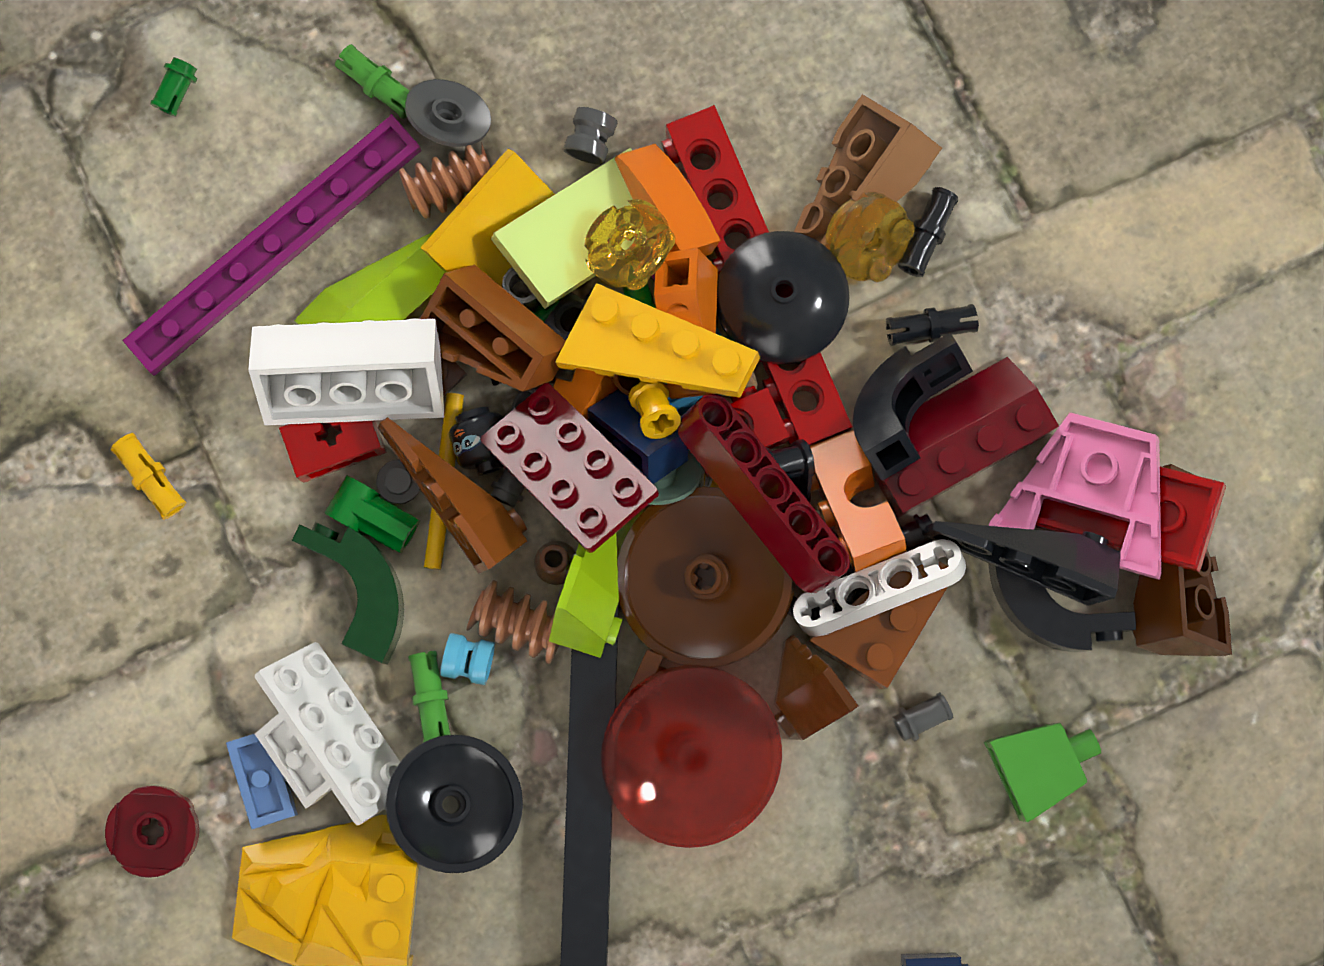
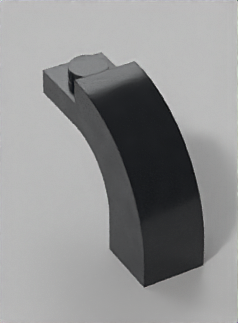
(895, 394)
(1049, 623)

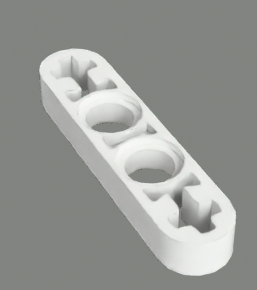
(881, 595)

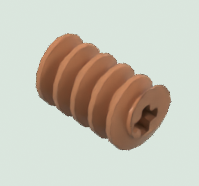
(444, 181)
(514, 620)

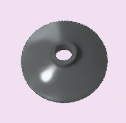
(448, 113)

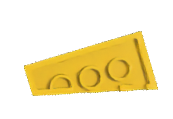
(645, 343)

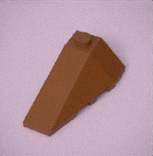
(469, 513)

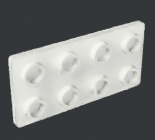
(324, 735)

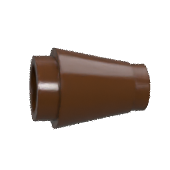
(555, 575)

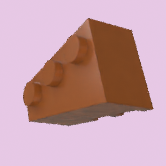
(492, 330)
(882, 642)

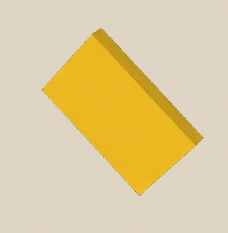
(495, 201)

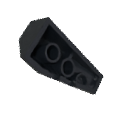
(1060, 561)

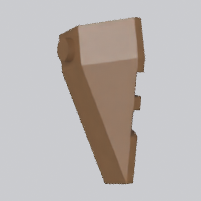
(872, 155)

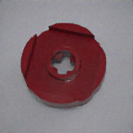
(133, 849)

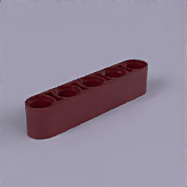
(763, 494)

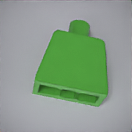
(1041, 766)

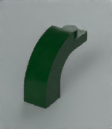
(379, 593)

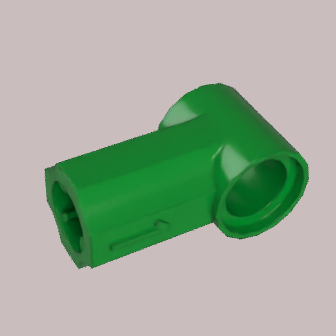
(364, 510)

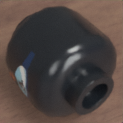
(466, 441)

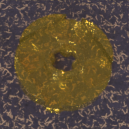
(887, 246)
(643, 258)

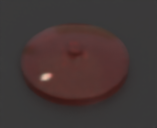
(691, 756)

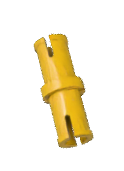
(148, 475)

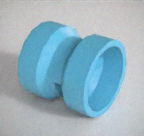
(457, 658)

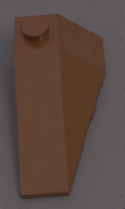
(1182, 611)
(808, 692)

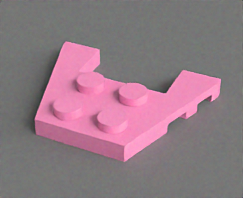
(1101, 471)

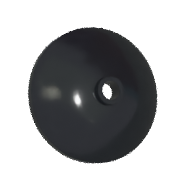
(776, 326)
(486, 798)

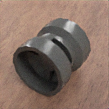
(590, 135)

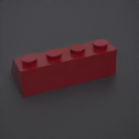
(968, 433)

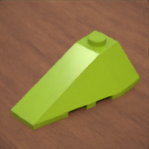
(383, 291)
(589, 601)

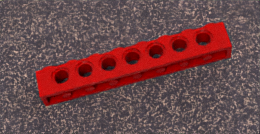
(705, 134)

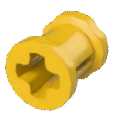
(657, 415)

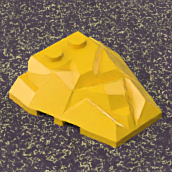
(329, 897)

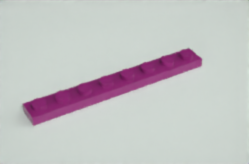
(272, 245)

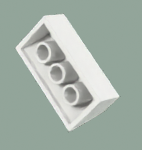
(347, 371)

